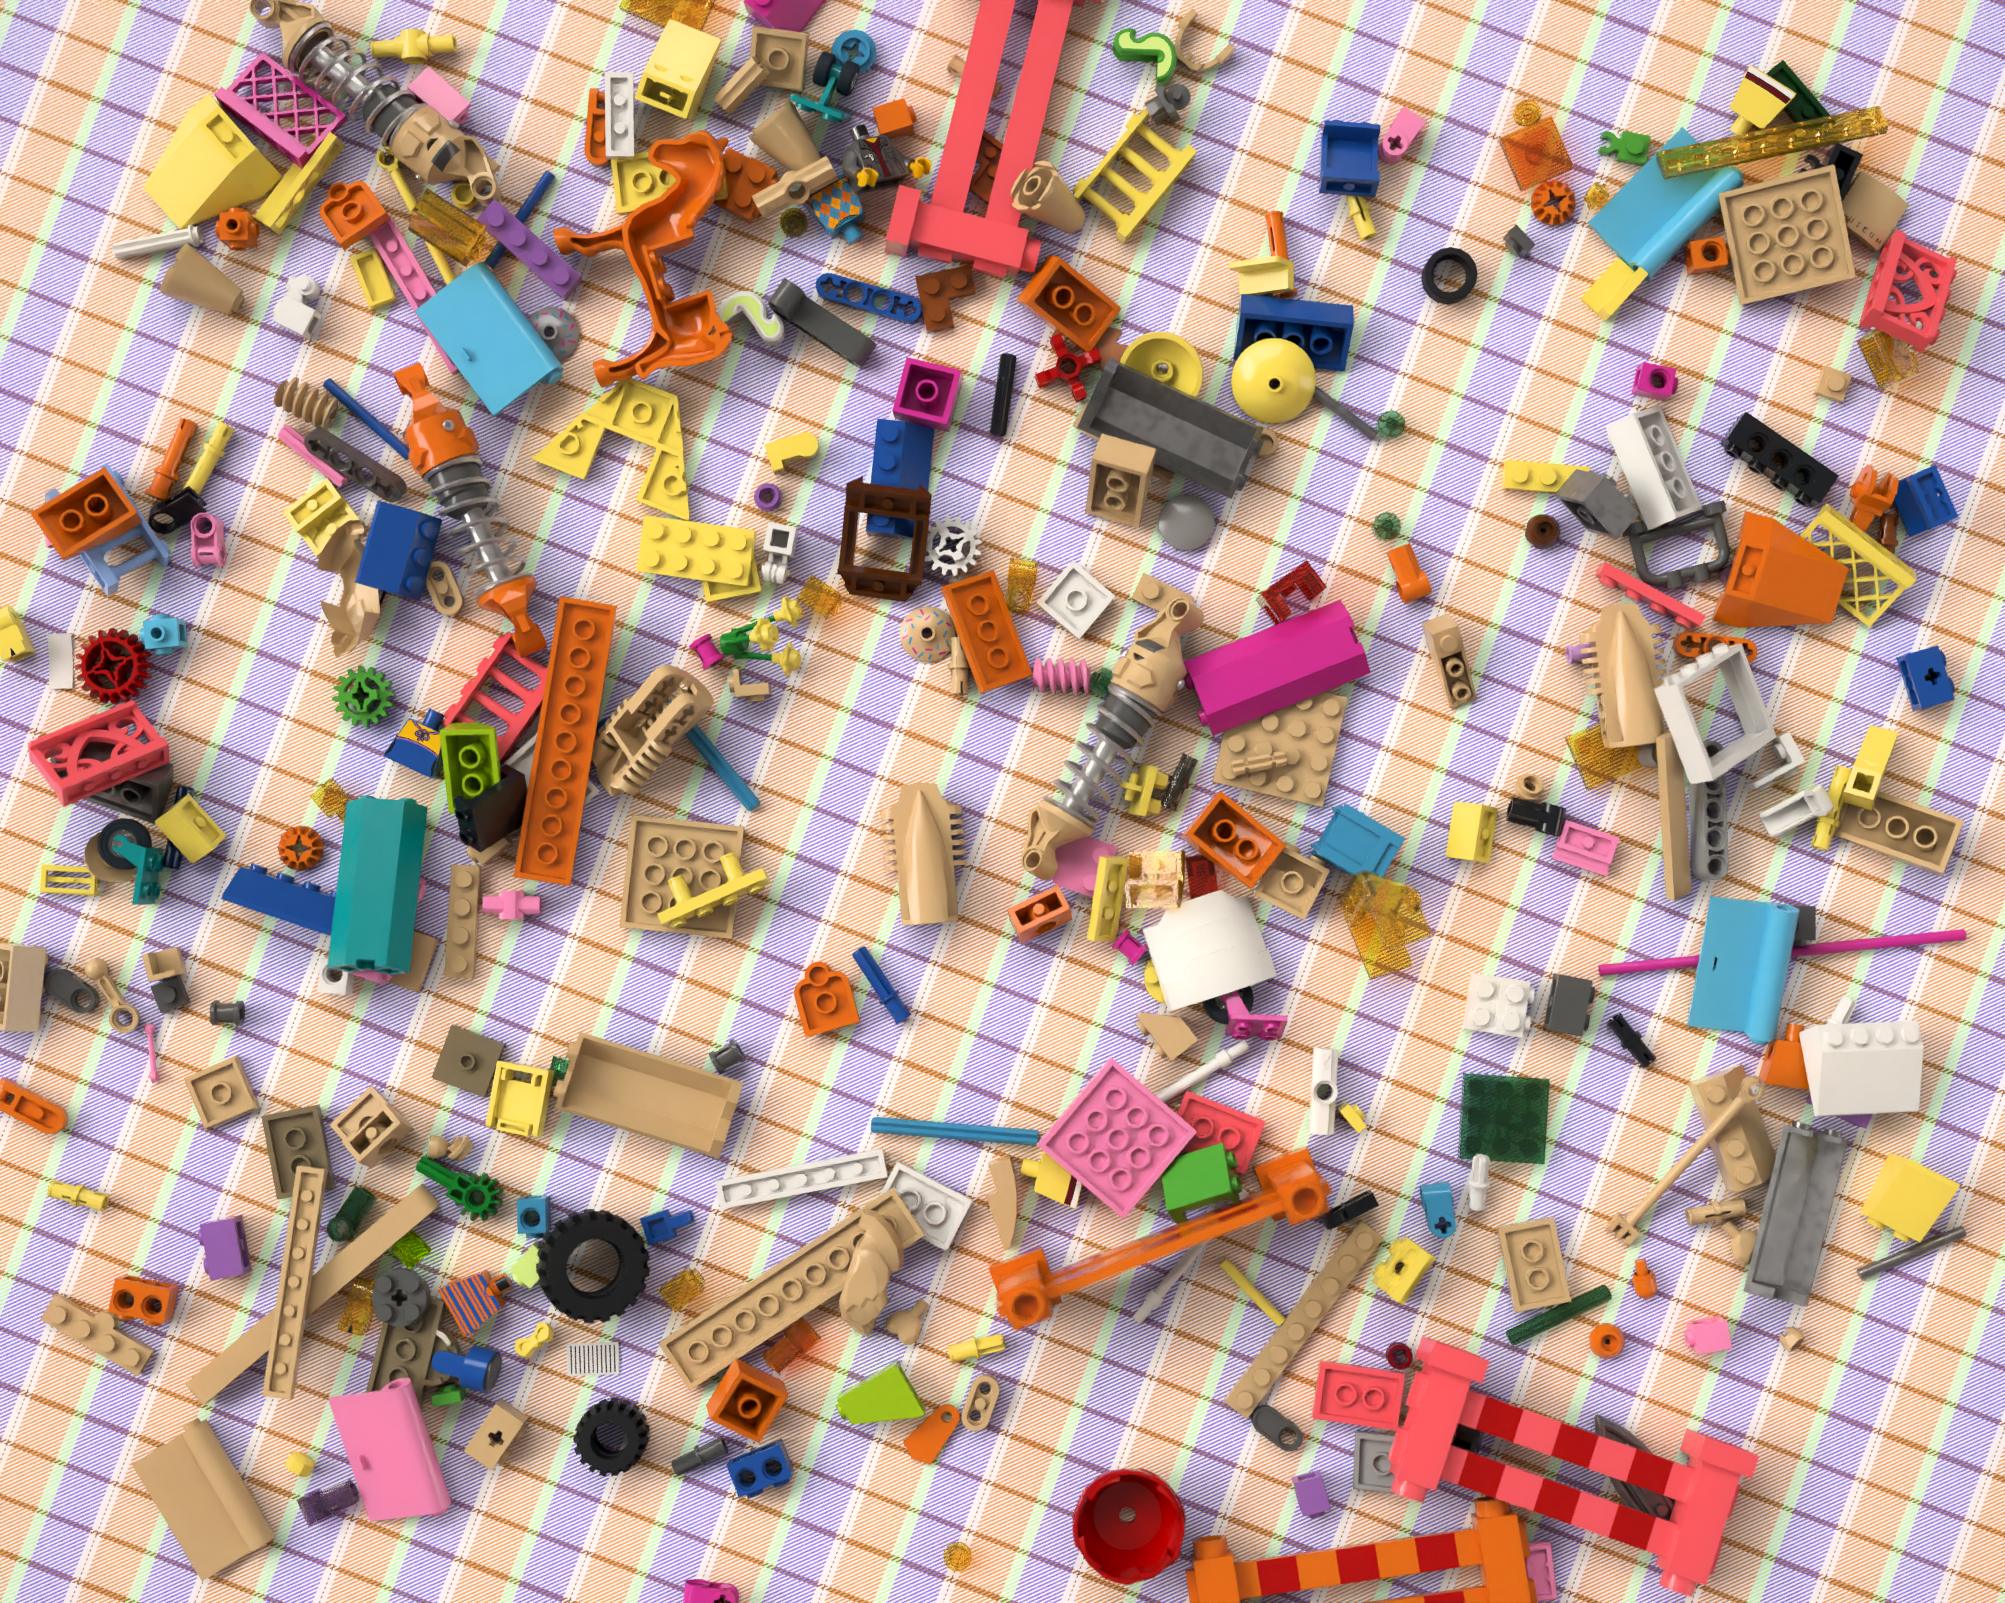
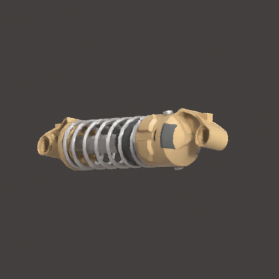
(411, 130)
(1141, 688)

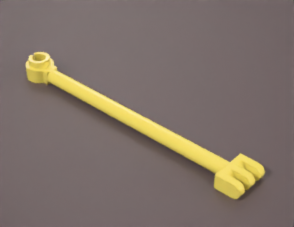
(410, 202)

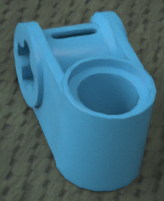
(1438, 1203)

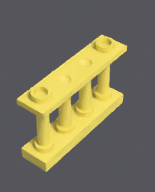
(1161, 180)

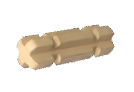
(1259, 763)

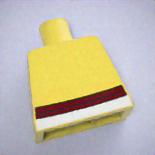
(1758, 100)
(1052, 1180)

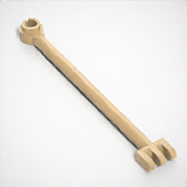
(1628, 1224)

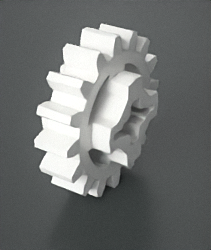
(963, 540)

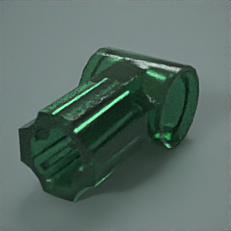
(352, 1212)

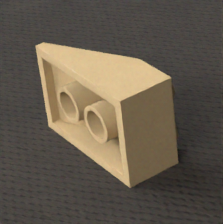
(1119, 480)

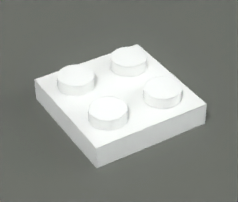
(1075, 599)

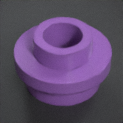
(764, 489)

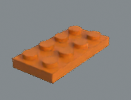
(986, 631)

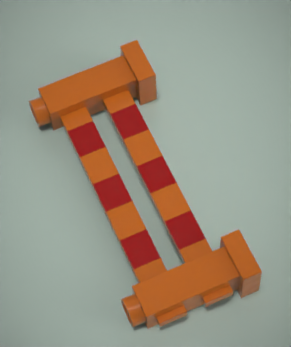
(1289, 1191)
(1494, 1543)

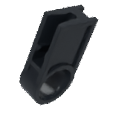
(180, 507)
(1349, 1210)

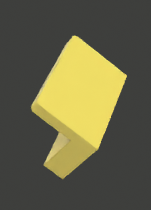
(1264, 275)
(1612, 288)
(190, 829)
(1471, 832)

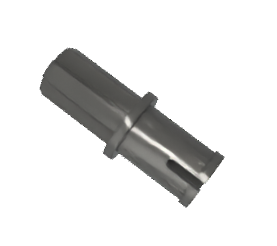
(699, 1456)

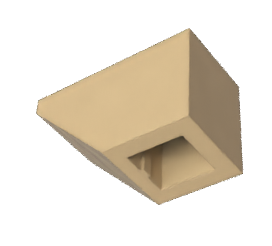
(1168, 1031)

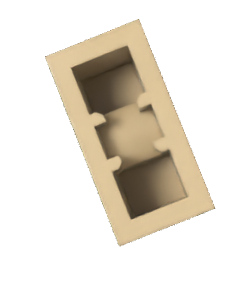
(485, 1447)

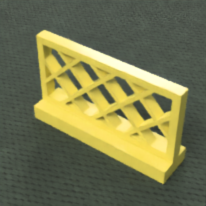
(1870, 552)

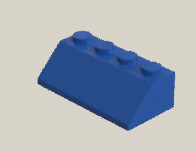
(1316, 327)
(902, 461)
(282, 898)

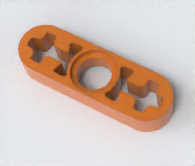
(1694, 637)

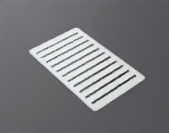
(592, 1358)

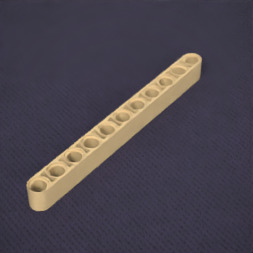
(324, 1286)

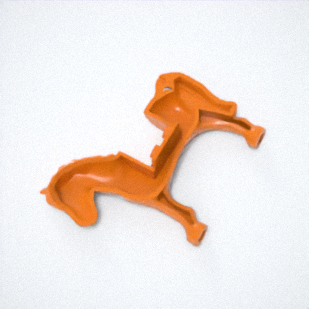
(656, 228)

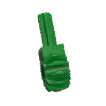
(462, 1188)

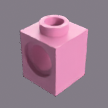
(1708, 1335)

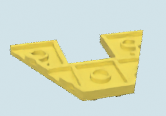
(641, 415)

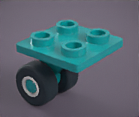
(827, 75)

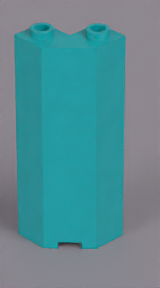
(377, 886)

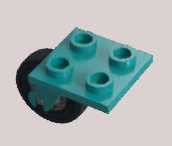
(128, 845)

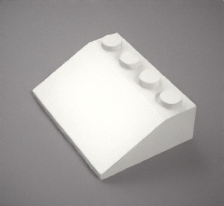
(1863, 1067)

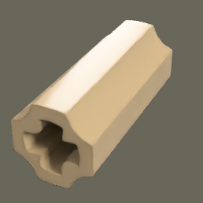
(741, 85)

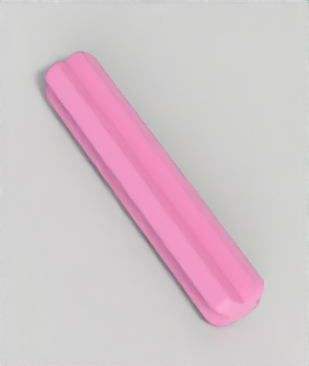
(296, 442)

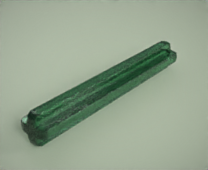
(1558, 1315)

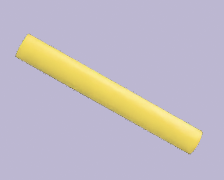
(1252, 1291)

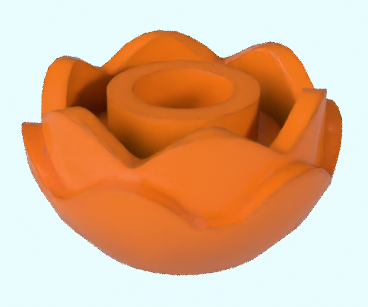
(1600, 1335)

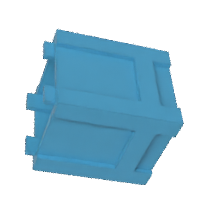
(1356, 843)

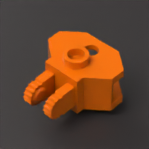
(1869, 498)

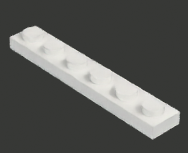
(801, 1178)

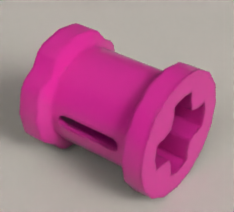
(706, 651)
(1129, 947)

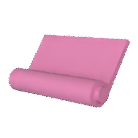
(391, 1452)

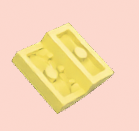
(319, 515)

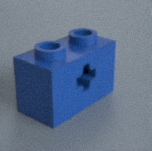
(1922, 692)

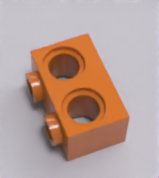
(143, 1292)

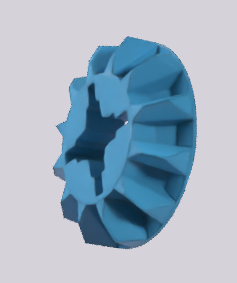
(849, 40)

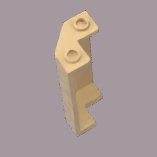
(648, 1095)

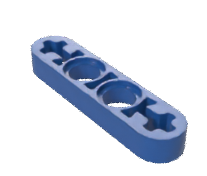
(870, 293)

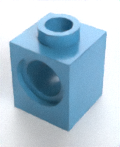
(539, 1204)

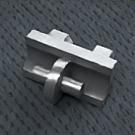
(1165, 105)

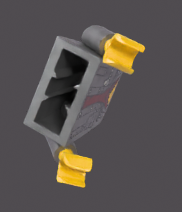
(877, 164)

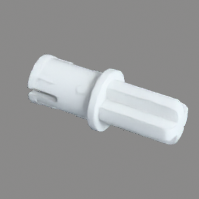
(1842, 1011)
(1478, 1182)

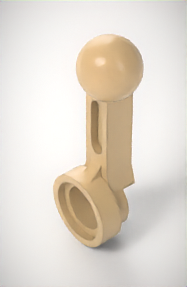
(97, 970)

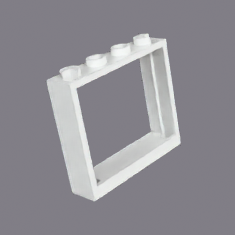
(1746, 700)

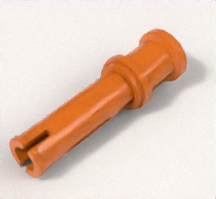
(1278, 244)
(167, 473)

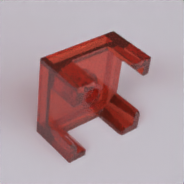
(1307, 581)

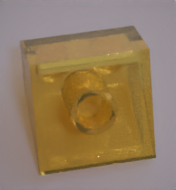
(1887, 358)

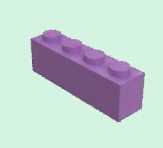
(530, 250)

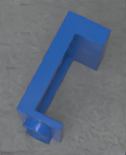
(1919, 503)

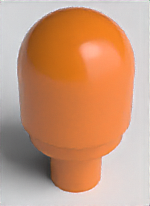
(1644, 1280)

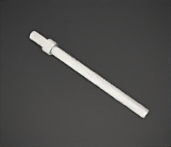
(1222, 1059)
(1155, 1297)

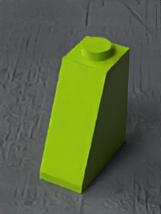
(881, 1398)

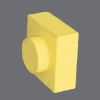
(1353, 1116)

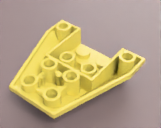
(208, 168)

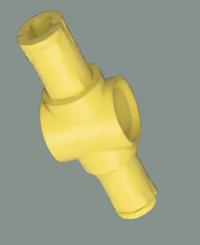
(413, 46)

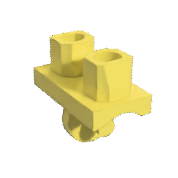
(1140, 790)

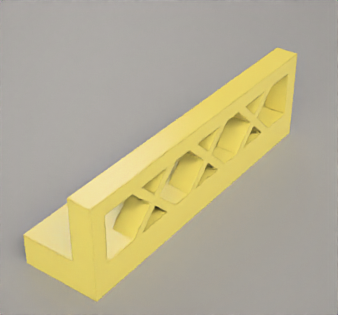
(298, 185)

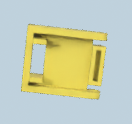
(519, 1104)

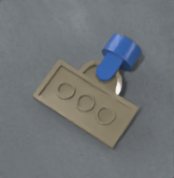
(430, 1355)

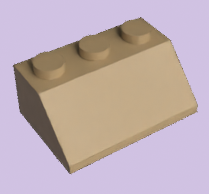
(21, 986)

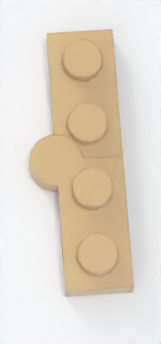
(98, 1333)

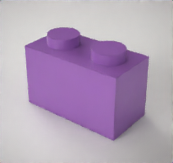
(224, 1247)

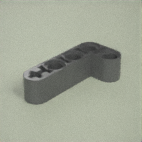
(820, 324)

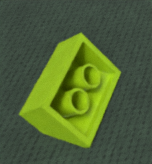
(469, 759)

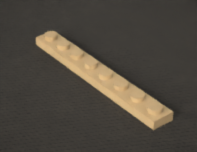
(295, 1282)
(1303, 1319)

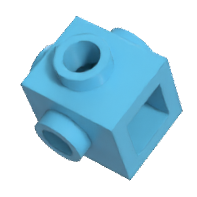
(164, 634)

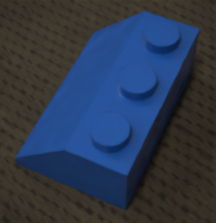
(398, 550)

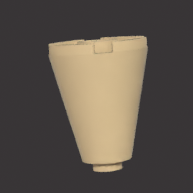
(786, 139)
(1047, 198)
(201, 283)

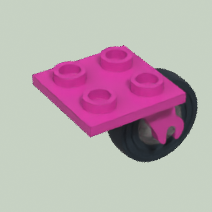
(1235, 1010)

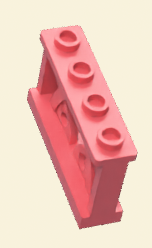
(1882, 312)
(101, 727)

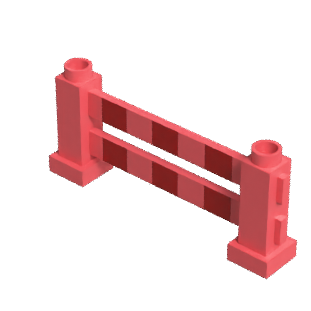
(1702, 1489)

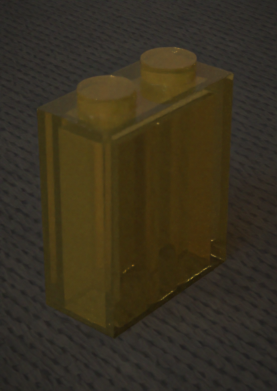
(447, 228)

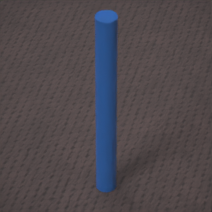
(523, 214)
(367, 418)

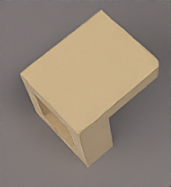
(164, 964)

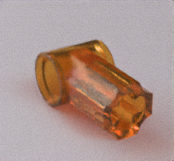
(796, 1341)

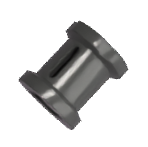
(227, 1013)
(727, 1056)

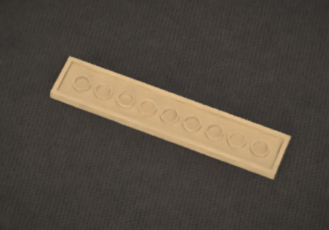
(779, 1295)

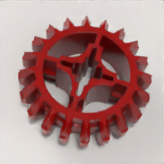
(104, 645)

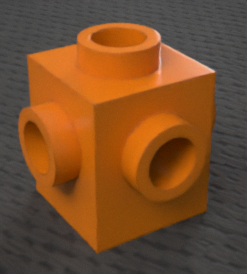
(244, 235)

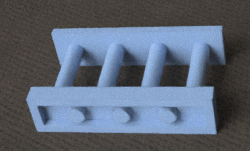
(109, 575)

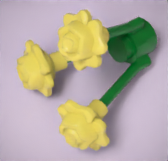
(766, 636)

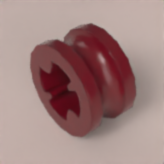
(1391, 1359)

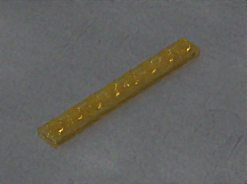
(1771, 142)

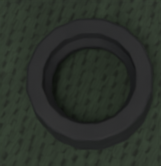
(1449, 254)

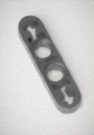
(354, 467)

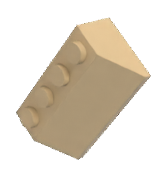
(1743, 1145)

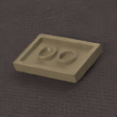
(294, 1140)

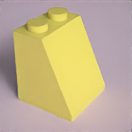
(1907, 1198)

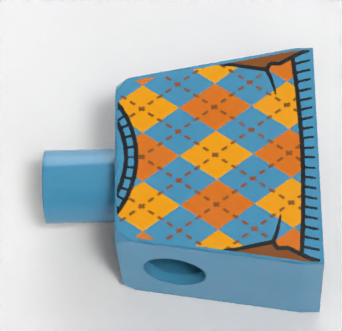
(837, 209)

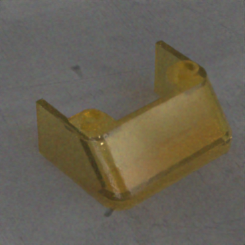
(1382, 920)

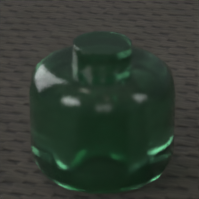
(1390, 425)
(1386, 526)
(1100, 681)

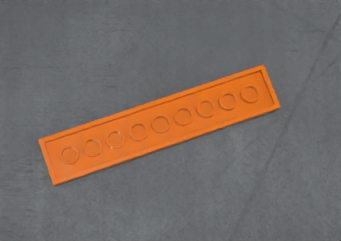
(565, 741)

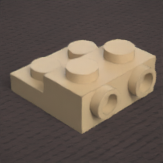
(1292, 881)

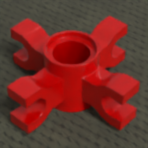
(1086, 360)

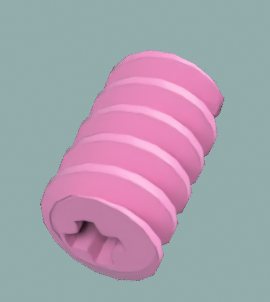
(1061, 676)

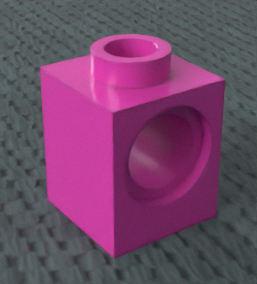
(1642, 381)

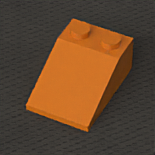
(1068, 303)
(86, 515)
(1233, 839)

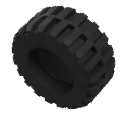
(619, 1292)

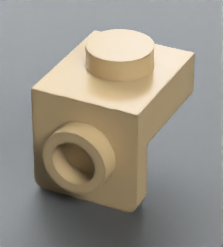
(753, 692)

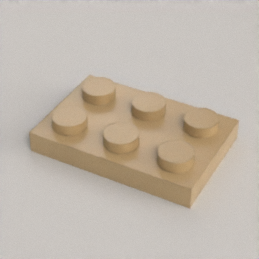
(1533, 1264)

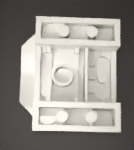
(1207, 949)

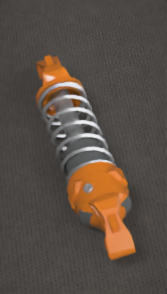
(449, 460)

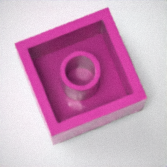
(927, 394)

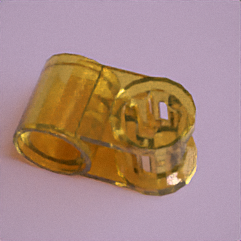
(1021, 580)

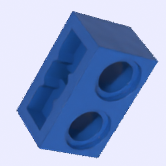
(757, 1463)

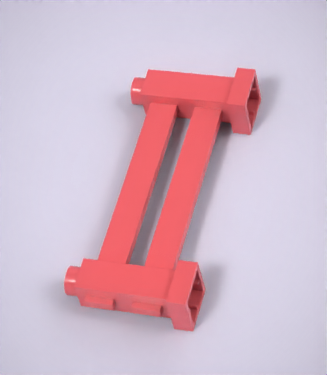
(941, 228)

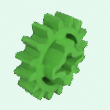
(364, 707)

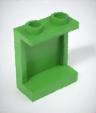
(1200, 1180)

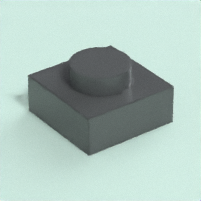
(1518, 242)
(170, 994)

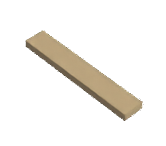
(1673, 818)

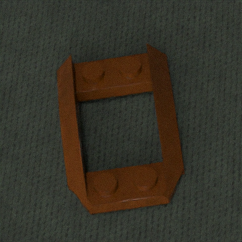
(886, 502)

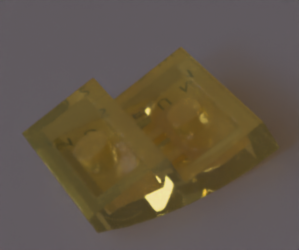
(1155, 879)

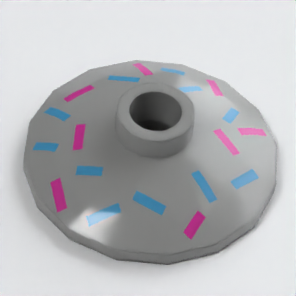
(566, 330)

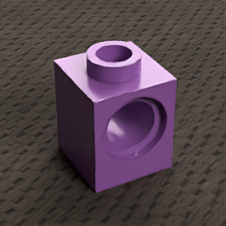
(1311, 1494)

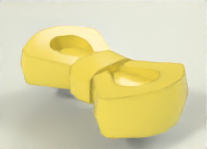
(526, 1346)

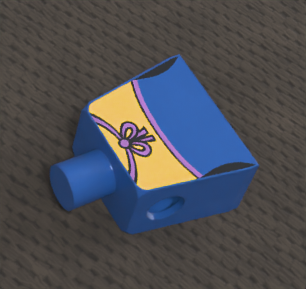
(419, 745)

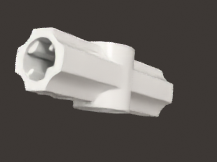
(1323, 1072)

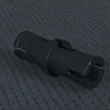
(1631, 1040)

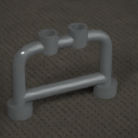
(1701, 572)

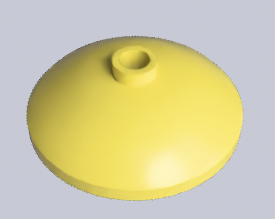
(1166, 348)
(1271, 360)

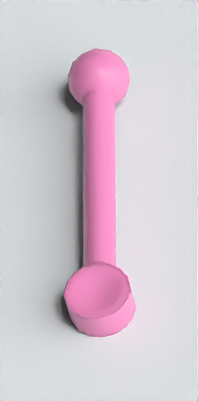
(149, 1030)

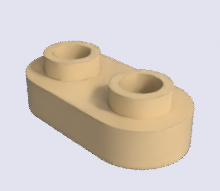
(443, 589)
(981, 1402)

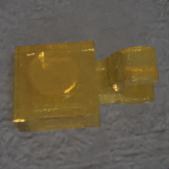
(331, 799)

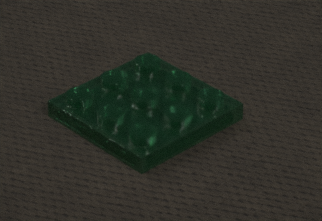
(1504, 1118)

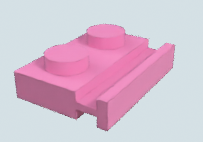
(1585, 848)

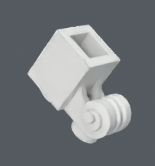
(293, 311)
(780, 545)

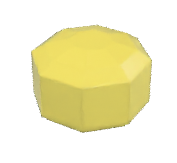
(300, 1464)

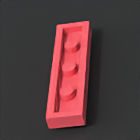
(1640, 591)

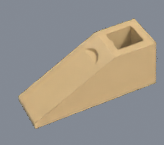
(1449, 659)

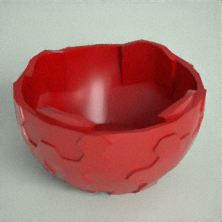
(1134, 1548)

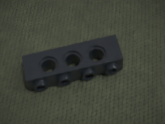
(1817, 476)

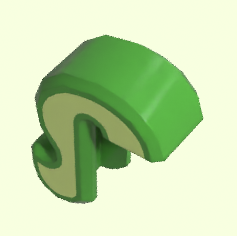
(1149, 48)

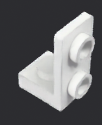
(1785, 749)

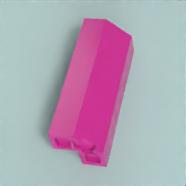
(1276, 667)

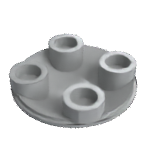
(1186, 522)

